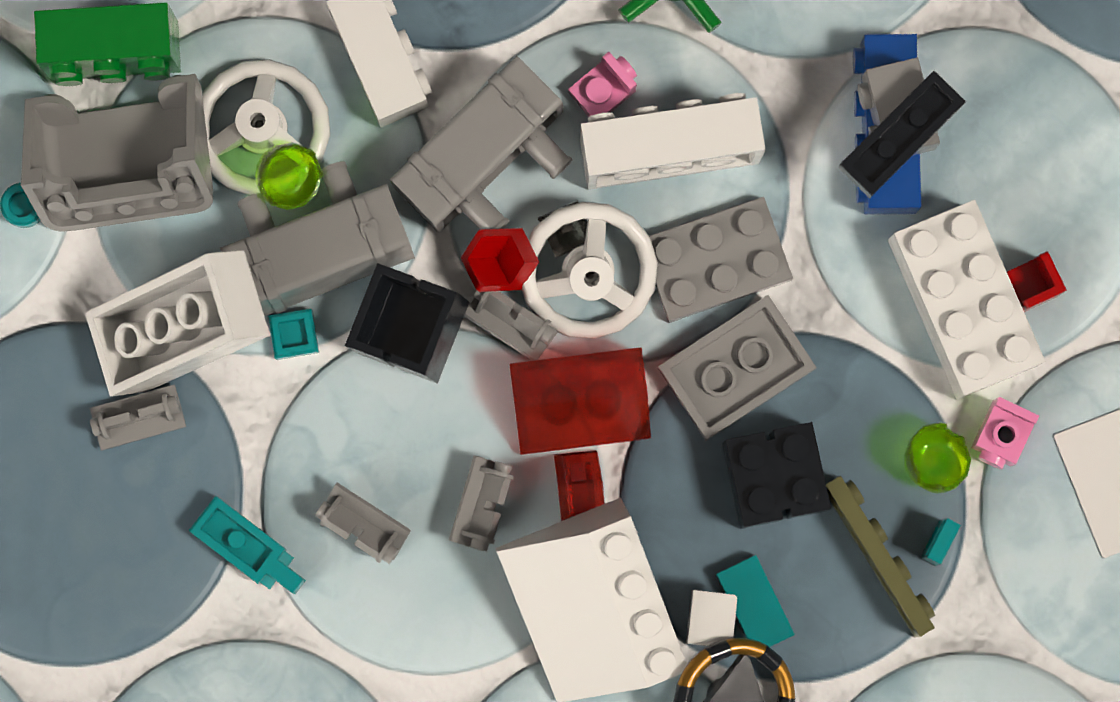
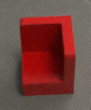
(499, 259)
(1036, 281)

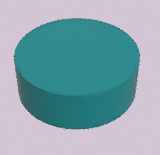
(17, 207)

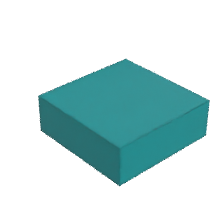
(293, 334)
(940, 541)

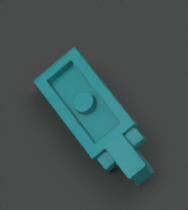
(245, 546)

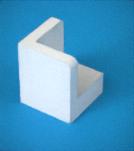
(710, 617)

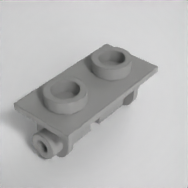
(511, 323)
(137, 417)
(484, 488)
(376, 531)

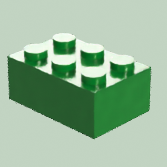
(107, 43)

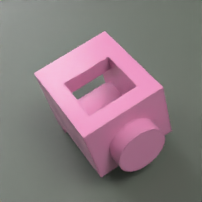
(1009, 415)

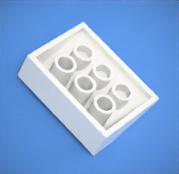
(592, 605)

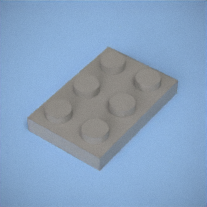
(718, 259)
(736, 367)

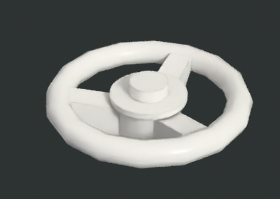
(258, 121)
(590, 270)

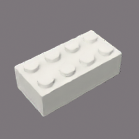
(672, 141)
(966, 299)
(177, 323)

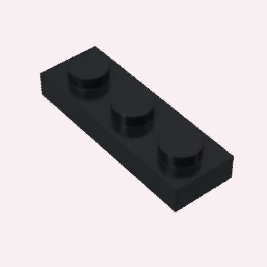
(902, 134)

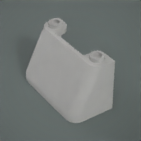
(117, 160)

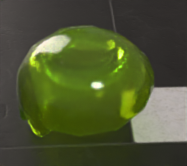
(288, 175)
(937, 458)

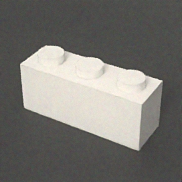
(380, 58)

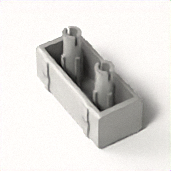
(478, 145)
(324, 246)

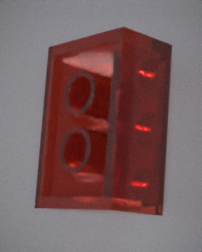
(580, 401)

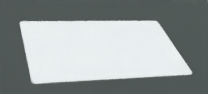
(1093, 465)

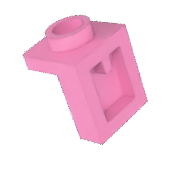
(605, 85)

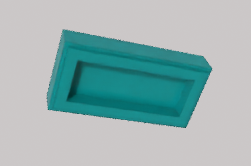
(757, 604)

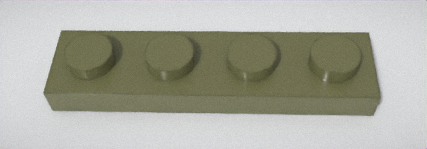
(889, 571)

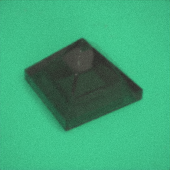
(567, 236)

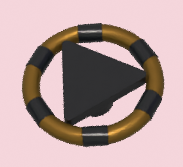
(739, 681)

